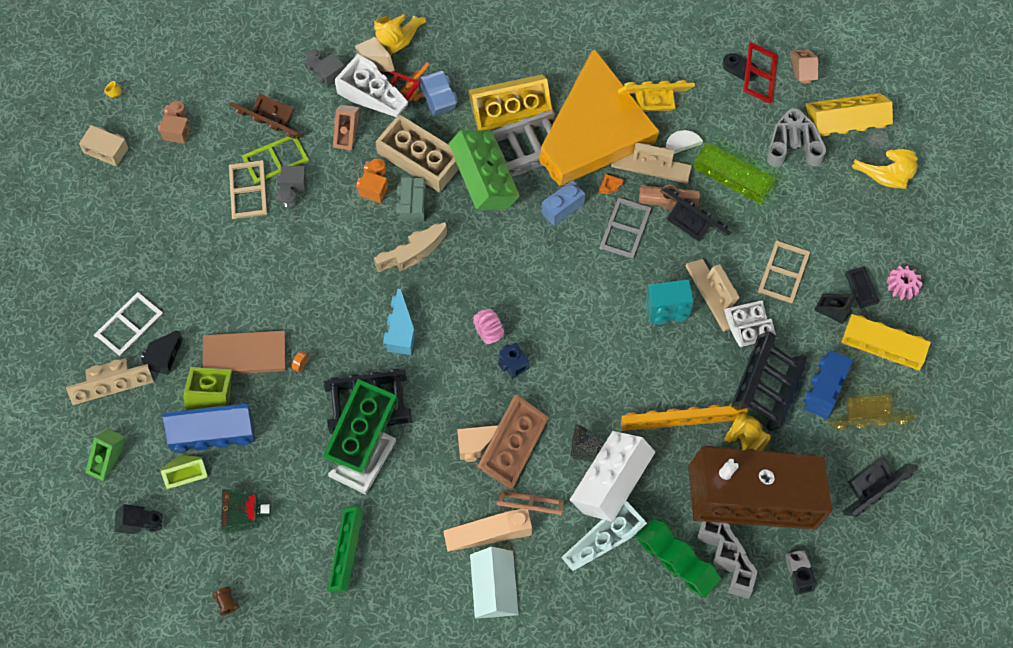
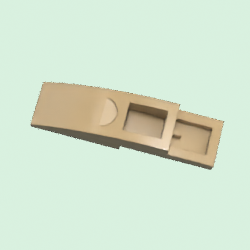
(420, 246)

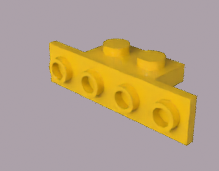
(656, 96)

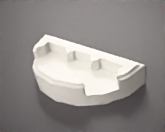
(683, 140)

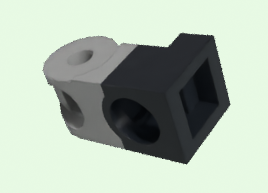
(800, 572)

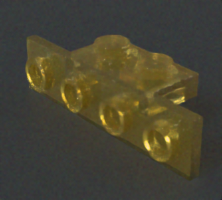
(869, 410)

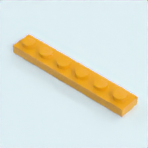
(674, 417)

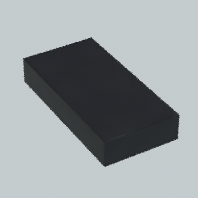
(862, 287)

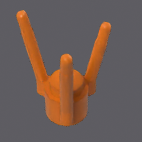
(415, 97)

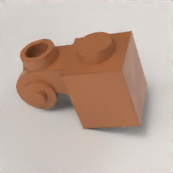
(174, 124)

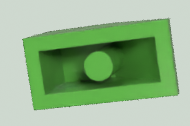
(104, 453)

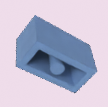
(563, 203)

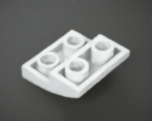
(748, 322)

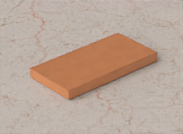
(246, 352)
(513, 442)

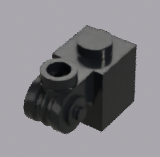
(133, 518)

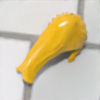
(394, 36)
(895, 174)
(749, 432)

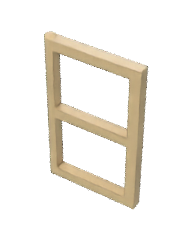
(262, 188)
(770, 267)

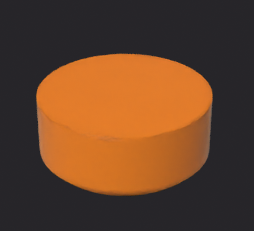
(300, 361)

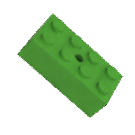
(484, 170)

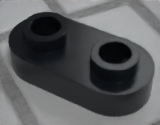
(738, 67)

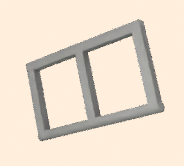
(624, 227)

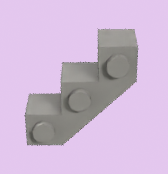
(729, 557)

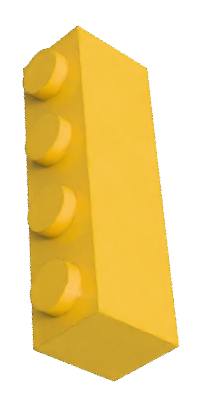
(886, 342)

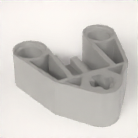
(794, 124)

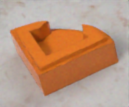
(610, 184)

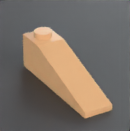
(489, 530)

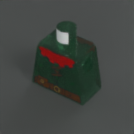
(241, 511)

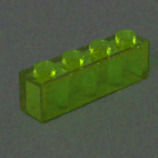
(734, 173)

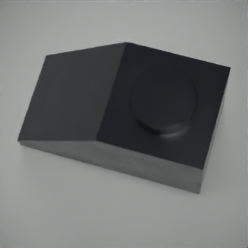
(162, 352)

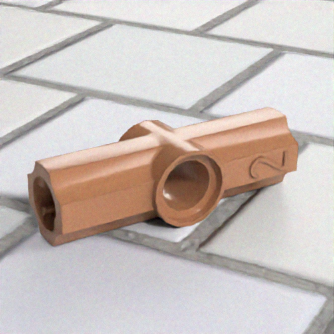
(653, 196)

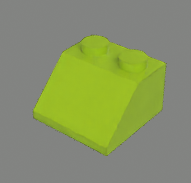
(207, 388)

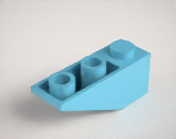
(401, 330)

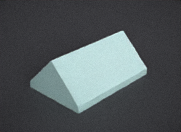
(494, 583)

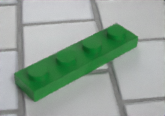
(345, 550)

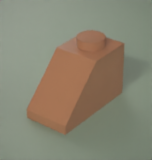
(805, 65)
(345, 126)

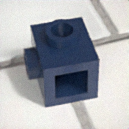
(513, 360)

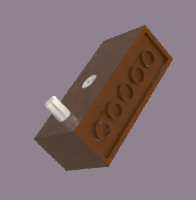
(759, 488)

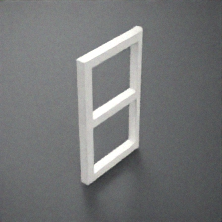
(129, 324)

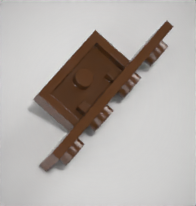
(272, 112)

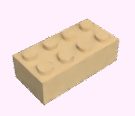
(417, 152)

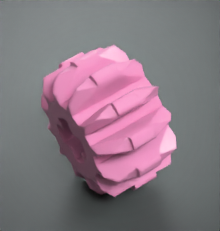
(907, 289)
(488, 326)

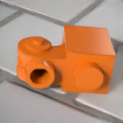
(372, 183)

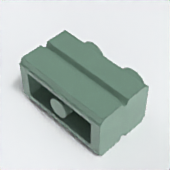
(412, 199)

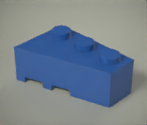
(827, 384)

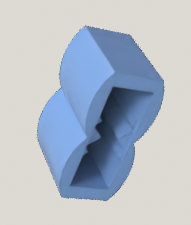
(438, 93)

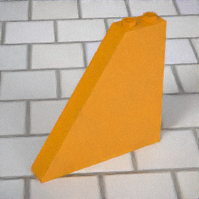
(594, 125)

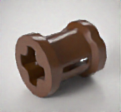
(225, 601)

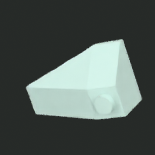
(605, 537)

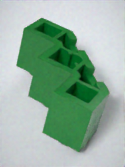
(678, 557)

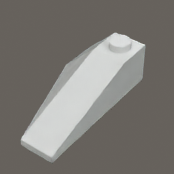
(368, 87)

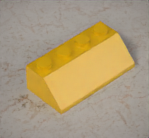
(509, 102)
(851, 113)

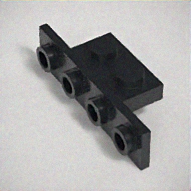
(689, 218)
(874, 482)

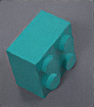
(669, 302)

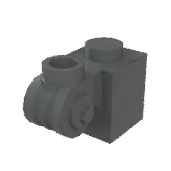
(325, 69)
(291, 180)

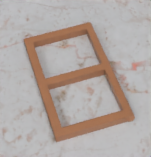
(531, 498)

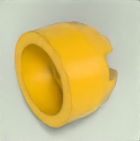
(113, 90)

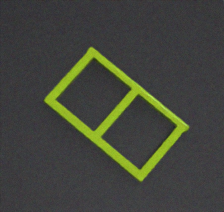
(269, 147)

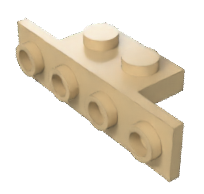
(654, 162)
(714, 288)
(109, 379)

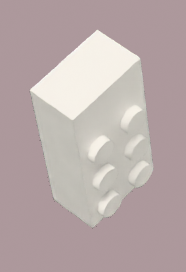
(612, 476)

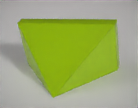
(183, 471)

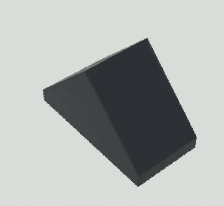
(835, 306)

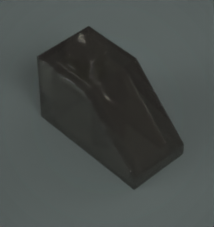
(585, 444)

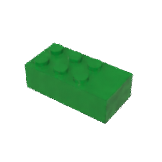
(360, 427)

